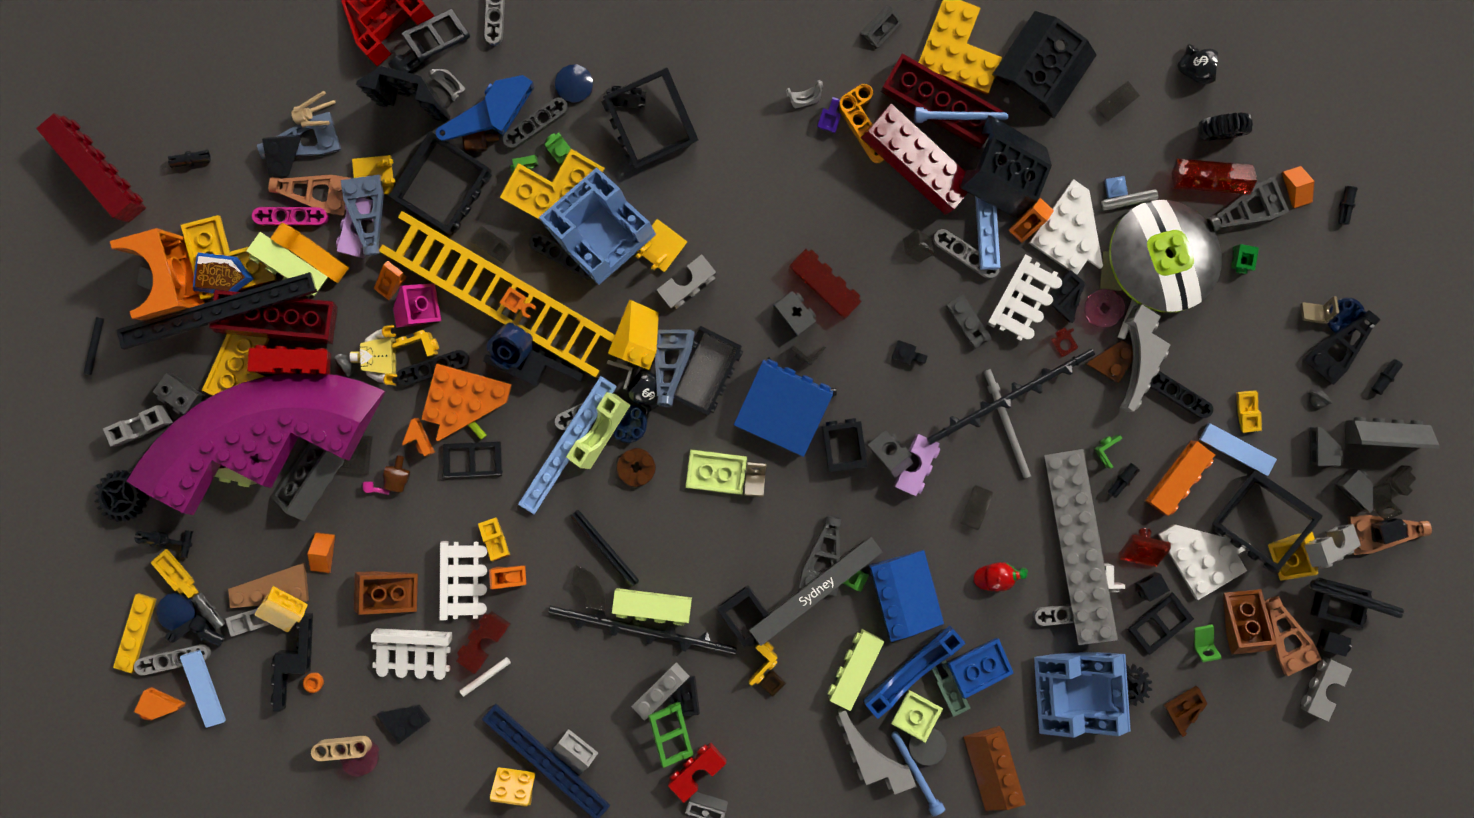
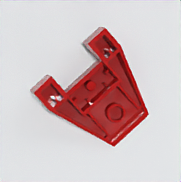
(377, 19)

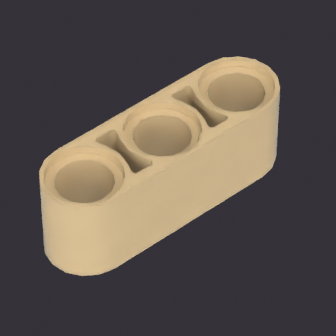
(334, 753)

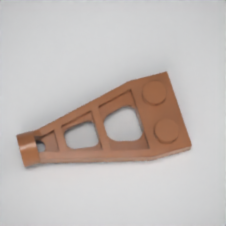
(334, 204)
(1363, 529)
(1300, 657)

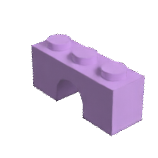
(349, 241)
(913, 481)

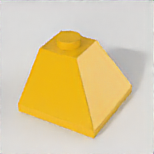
(1298, 564)

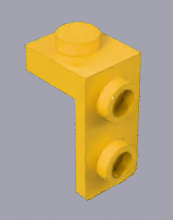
(430, 344)
(765, 650)

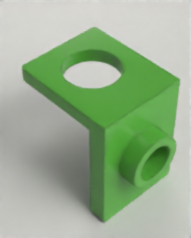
(1106, 443)
(1205, 642)

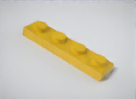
(134, 632)

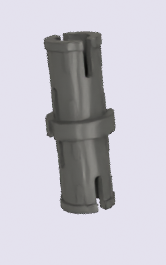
(208, 611)

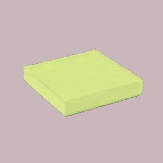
(917, 716)

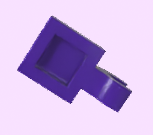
(829, 118)

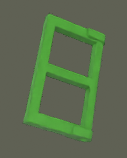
(660, 739)

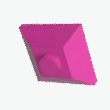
(416, 305)

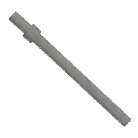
(994, 389)

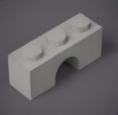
(701, 273)
(134, 428)
(1339, 542)
(1327, 673)
(660, 691)

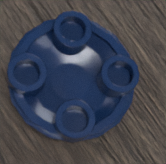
(574, 83)
(1349, 311)
(631, 426)
(175, 610)

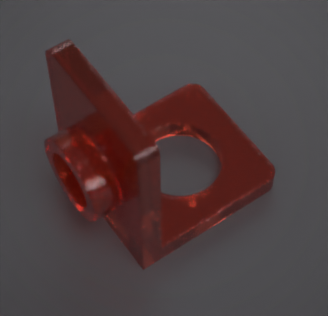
(1064, 334)

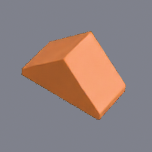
(1299, 186)
(321, 552)

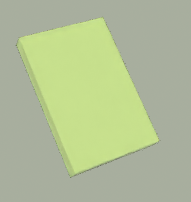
(716, 472)

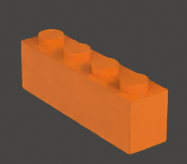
(1180, 478)

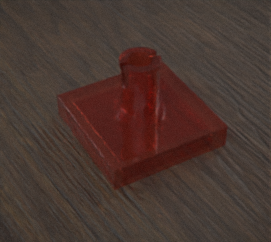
(1144, 549)

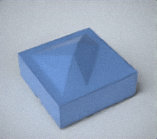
(1116, 187)

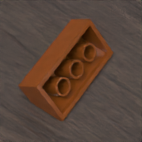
(994, 769)

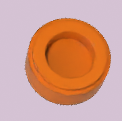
(313, 682)

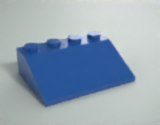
(906, 595)

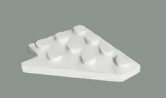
(1070, 231)
(1203, 558)

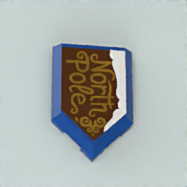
(219, 273)

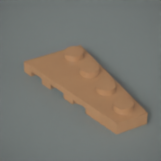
(291, 580)

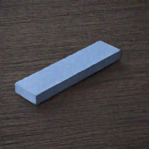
(987, 235)
(1237, 449)
(202, 688)

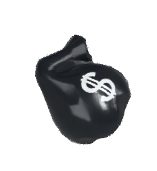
(1199, 65)
(644, 391)

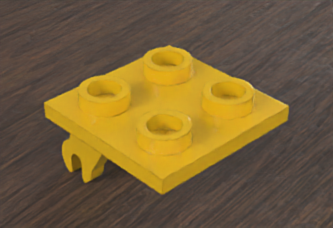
(376, 166)
(662, 247)

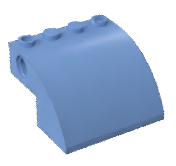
(597, 226)
(1082, 694)

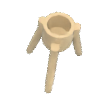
(302, 115)

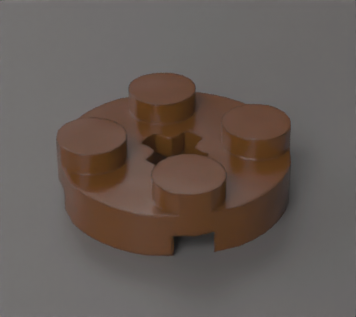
(630, 458)

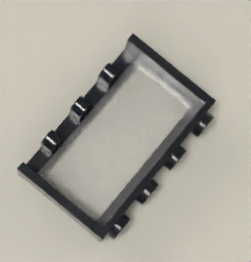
(707, 370)

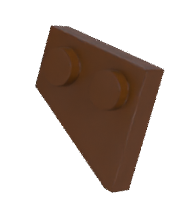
(1113, 361)
(1186, 709)

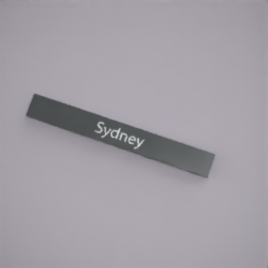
(815, 591)

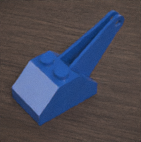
(496, 112)

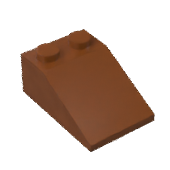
(385, 592)
(1247, 622)

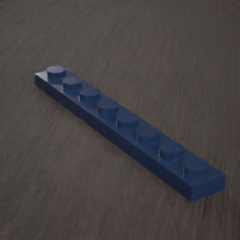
(546, 762)

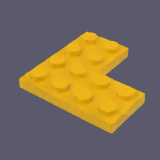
(948, 50)
(537, 194)
(210, 238)
(232, 363)

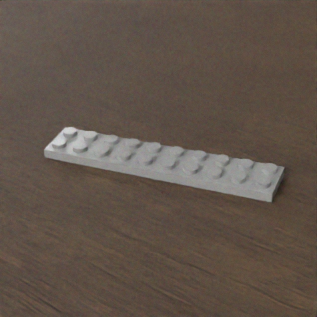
(1081, 547)

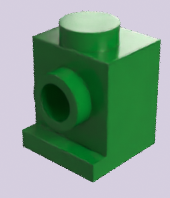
(1249, 254)

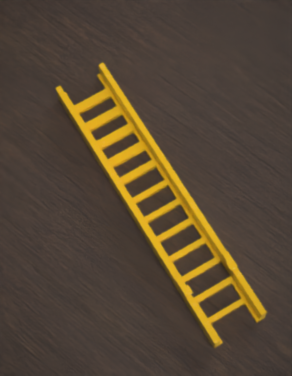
(500, 273)

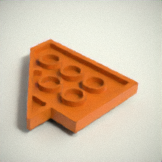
(461, 398)

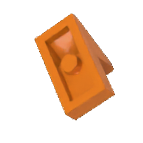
(389, 280)
(417, 432)
(507, 576)

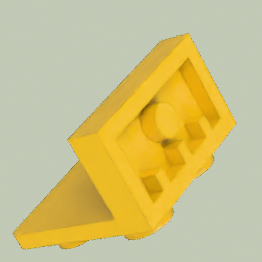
(281, 609)

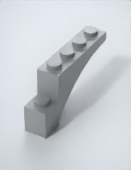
(1147, 354)
(872, 763)

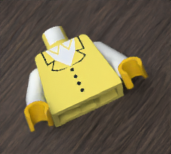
(378, 356)

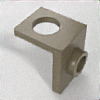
(1319, 313)
(755, 480)

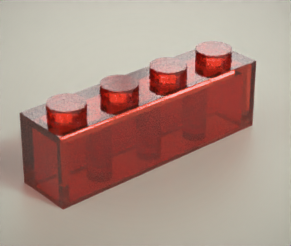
(1214, 176)
(825, 284)

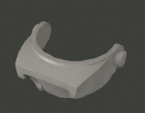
(440, 76)
(813, 93)

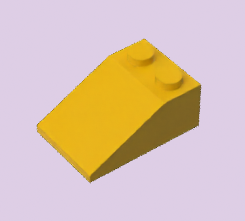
(636, 335)

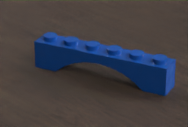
(897, 684)

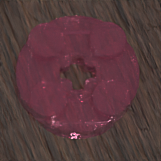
(1111, 299)
(365, 765)

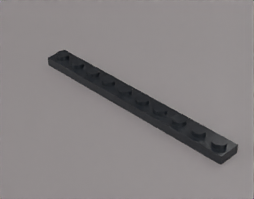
(216, 311)

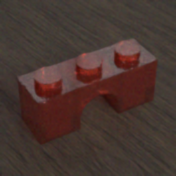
(472, 655)

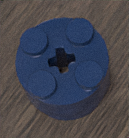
(509, 346)

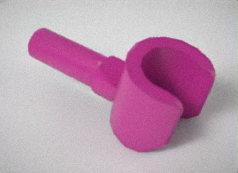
(368, 487)

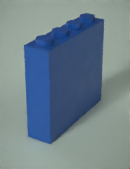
(784, 407)

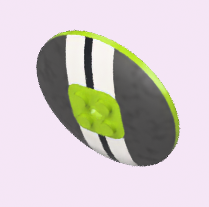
(1146, 271)

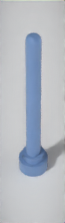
(922, 114)
(935, 806)

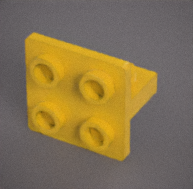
(512, 787)

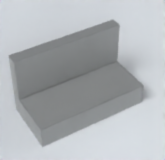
(574, 752)

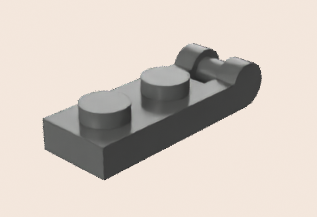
(968, 321)

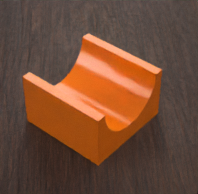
(170, 269)

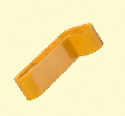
(857, 111)
(309, 251)

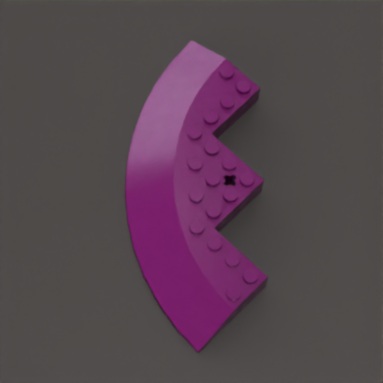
(252, 424)

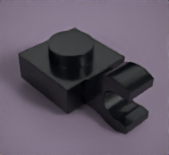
(906, 353)

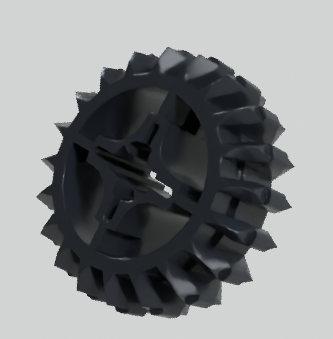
(1225, 126)
(113, 508)

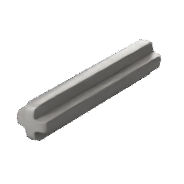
(1131, 199)

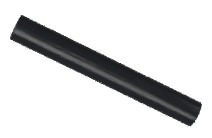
(93, 345)

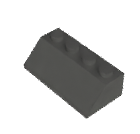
(1390, 434)
(306, 480)

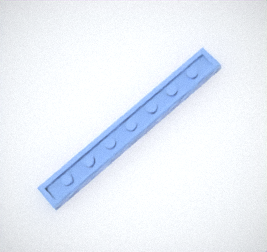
(557, 459)

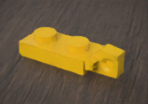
(174, 574)

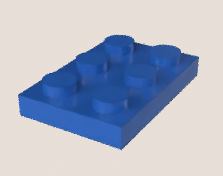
(980, 668)

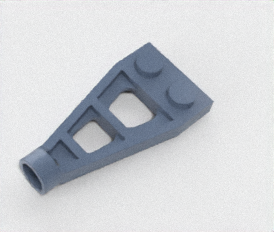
(325, 135)
(361, 188)
(671, 340)

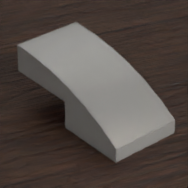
(244, 622)

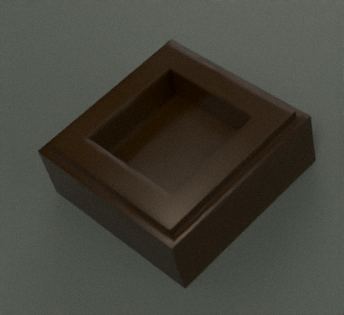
(772, 683)

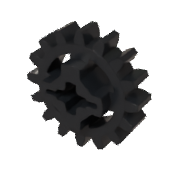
(1137, 681)

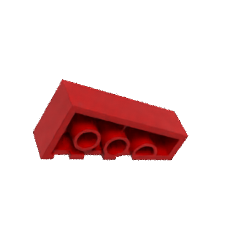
(288, 360)

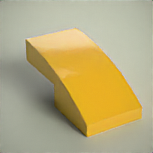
(1248, 412)
(494, 539)

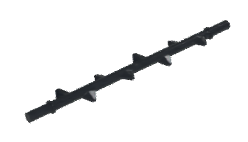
(1005, 401)
(634, 626)

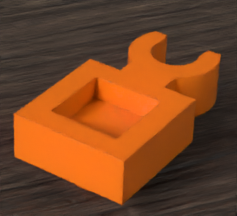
(515, 301)

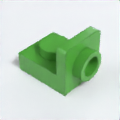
(557, 147)
(528, 161)

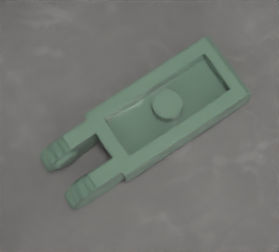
(950, 691)

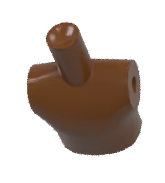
(478, 141)
(396, 477)

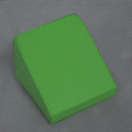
(857, 581)

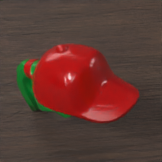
(998, 576)

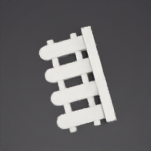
(1020, 307)
(472, 570)
(403, 639)

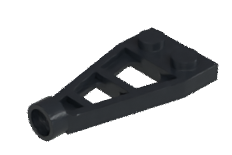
(1328, 367)

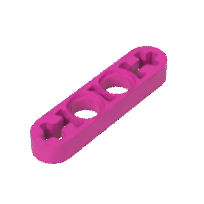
(290, 216)

